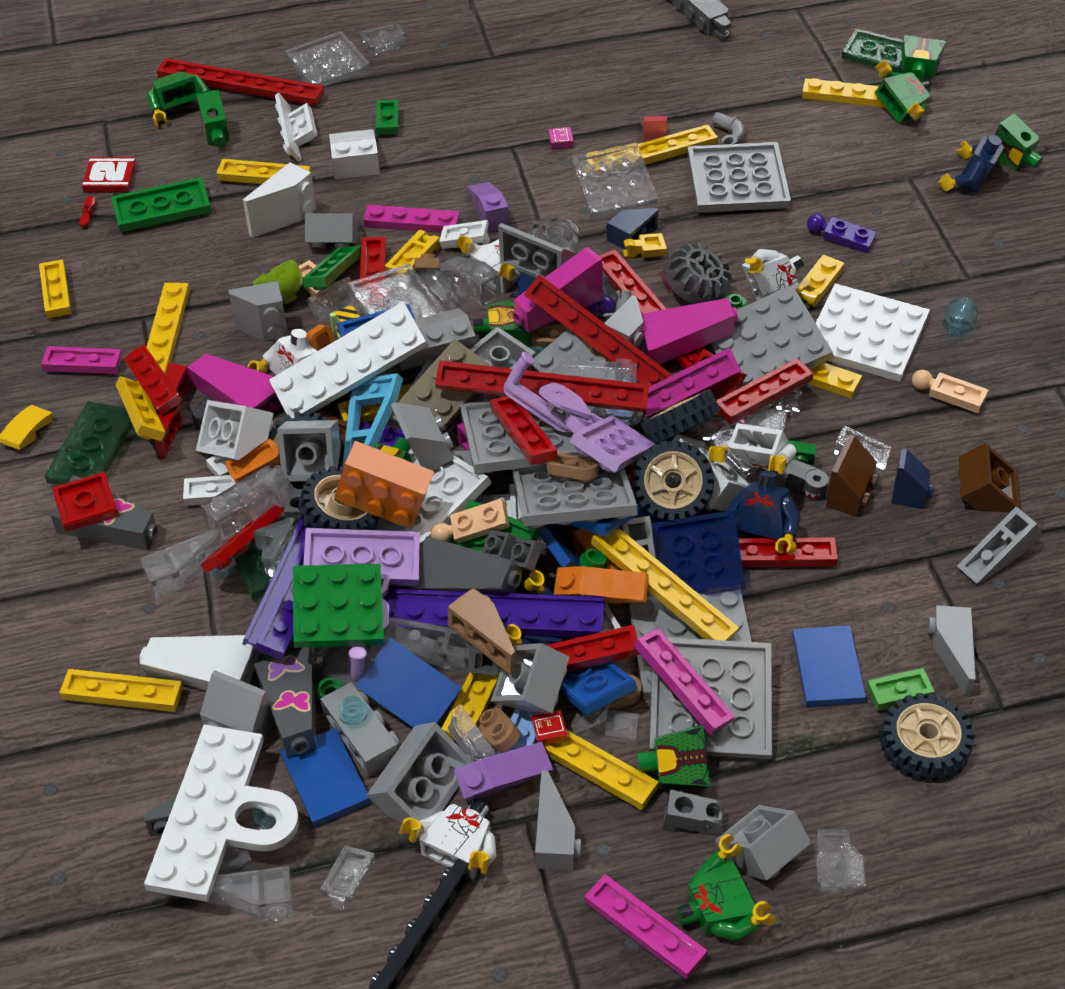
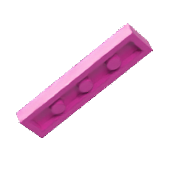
(409, 218)
(691, 381)
(684, 681)
(645, 926)

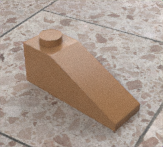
(479, 623)

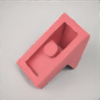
(653, 127)

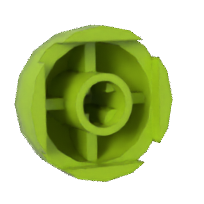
(288, 278)

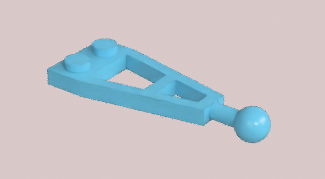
(377, 390)

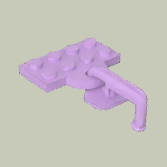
(605, 439)
(392, 549)

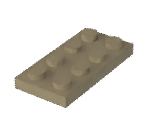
(441, 402)

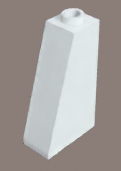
(197, 657)

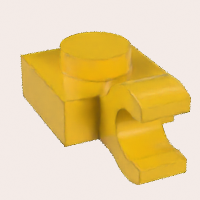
(648, 245)

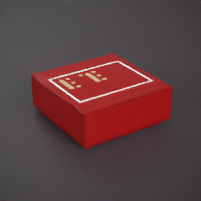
(549, 727)

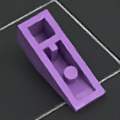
(489, 204)
(502, 771)

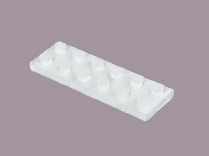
(349, 361)

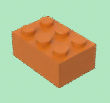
(383, 485)

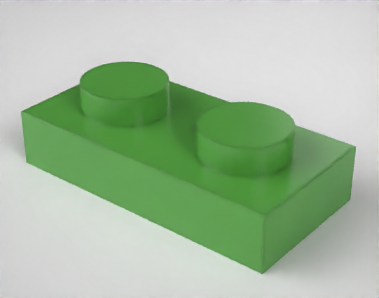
(891, 688)

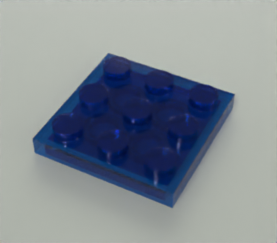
(702, 551)

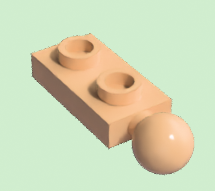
(951, 390)
(473, 522)

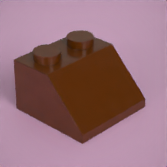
(852, 478)
(988, 481)

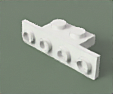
(296, 125)

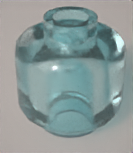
(960, 316)

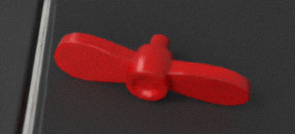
(89, 204)

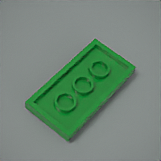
(161, 204)

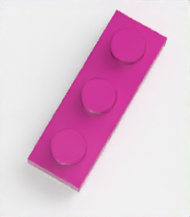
(82, 360)

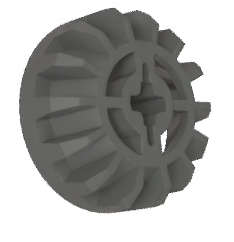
(692, 278)

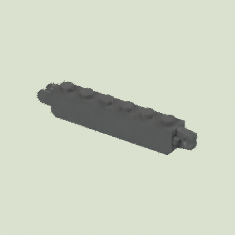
(708, 15)

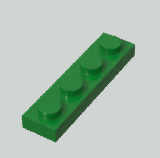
(331, 267)

